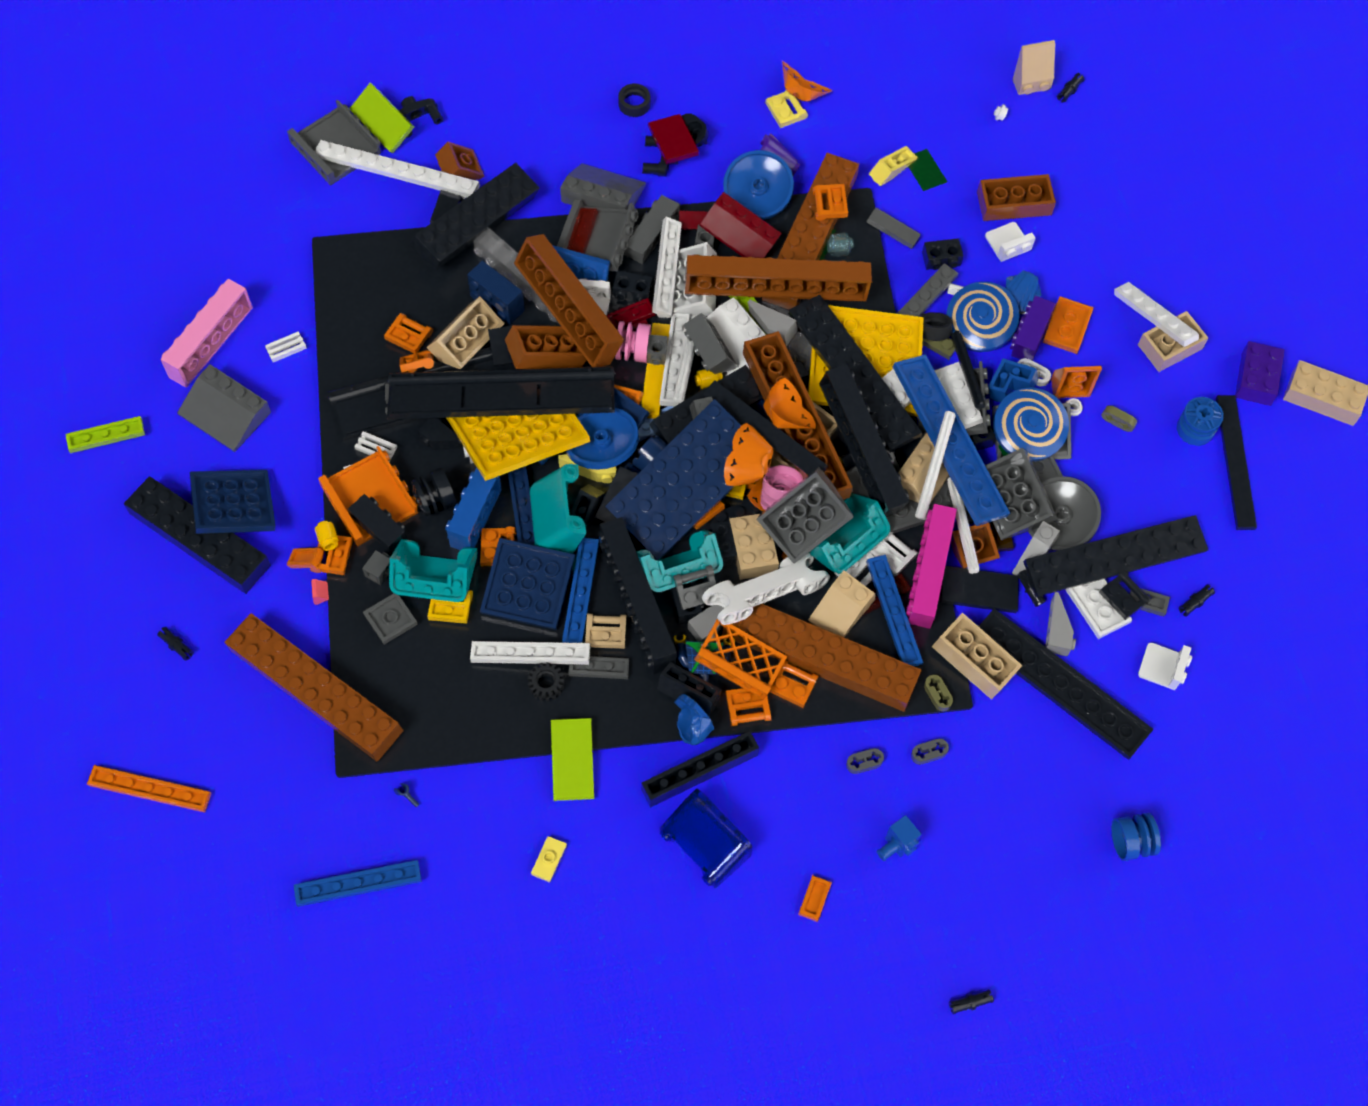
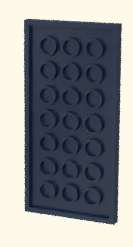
(679, 482)

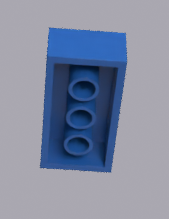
(472, 511)

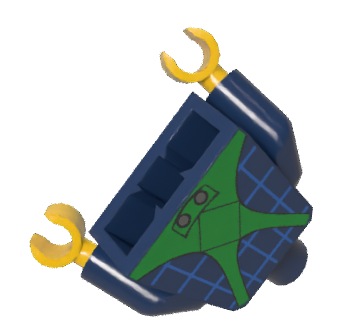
(688, 650)

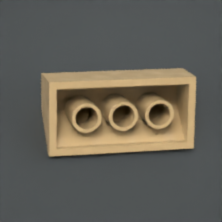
(465, 334)
(916, 468)

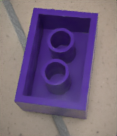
(1032, 328)
(1259, 373)

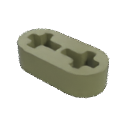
(1119, 418)
(941, 690)

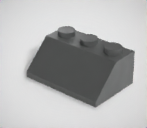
(709, 345)

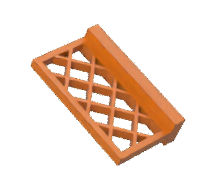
(737, 674)

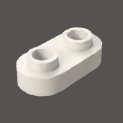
(1042, 371)

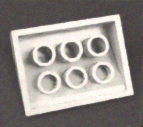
(691, 303)
(735, 328)

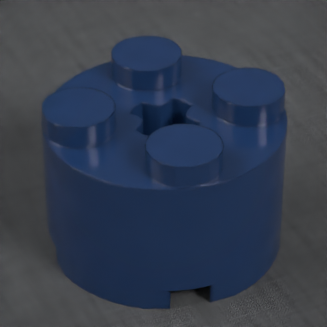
(649, 452)

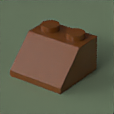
(459, 161)
(983, 543)

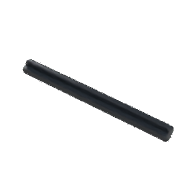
(968, 370)

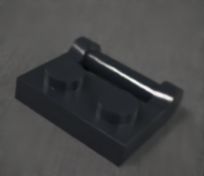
(1121, 599)

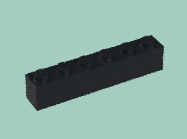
(700, 769)

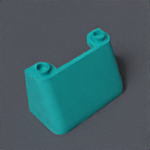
(550, 511)
(855, 537)
(703, 553)
(430, 576)

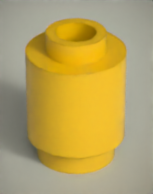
(705, 378)
(326, 535)

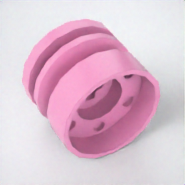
(634, 341)
(777, 483)

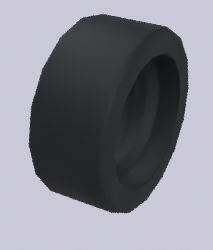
(634, 110)
(936, 326)

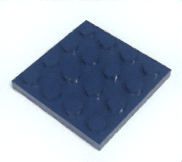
(232, 501)
(527, 584)

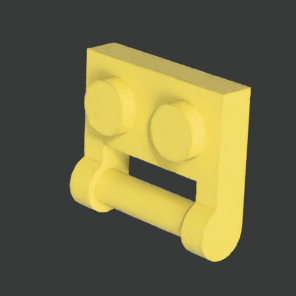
(781, 110)

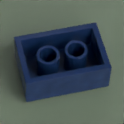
(496, 291)

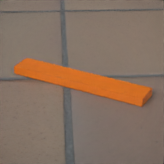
(149, 788)

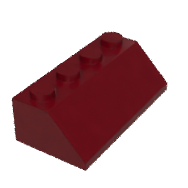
(739, 228)

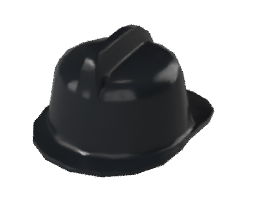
(696, 128)

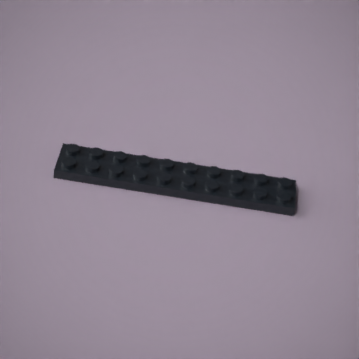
(837, 349)
(1115, 554)
(1068, 687)

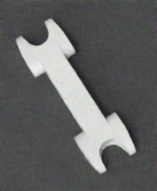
(741, 598)

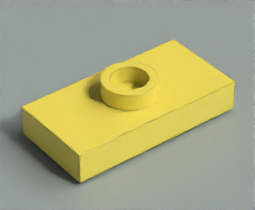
(548, 859)

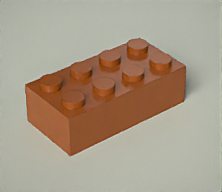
(1016, 197)
(542, 348)

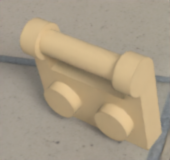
(606, 636)

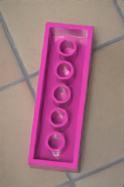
(930, 565)

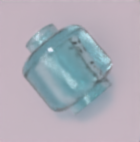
(839, 244)

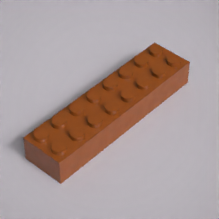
(568, 301)

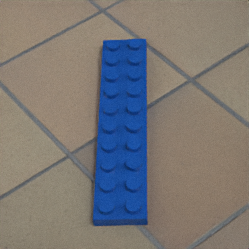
(960, 456)

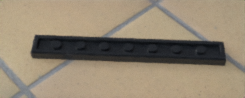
(774, 436)
(1236, 464)

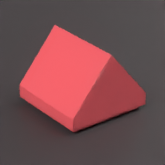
(319, 591)

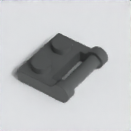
(692, 595)

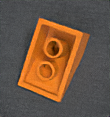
(1074, 381)

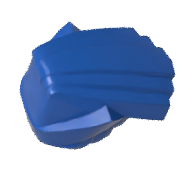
(1023, 288)
(692, 721)

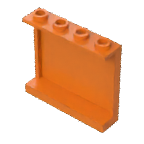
(375, 479)

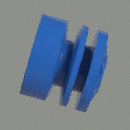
(1199, 421)
(1135, 836)

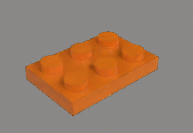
(1068, 325)

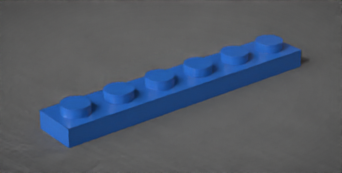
(580, 591)
(894, 610)
(357, 883)

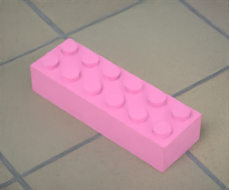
(206, 333)

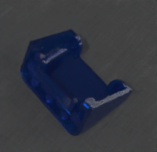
(707, 838)

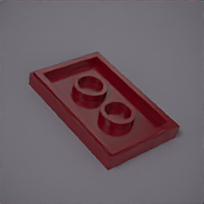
(673, 138)

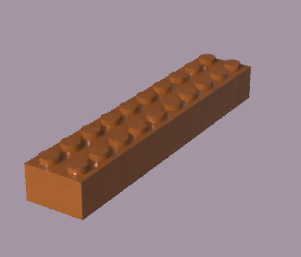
(807, 234)
(777, 278)
(770, 362)
(831, 656)
(314, 687)

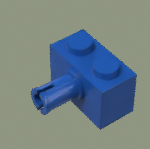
(901, 839)

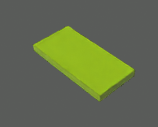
(381, 118)
(572, 759)

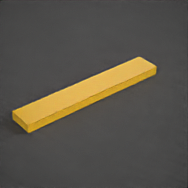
(654, 377)

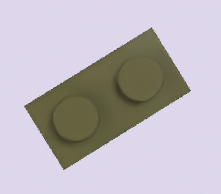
(944, 348)

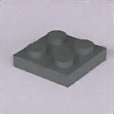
(390, 618)

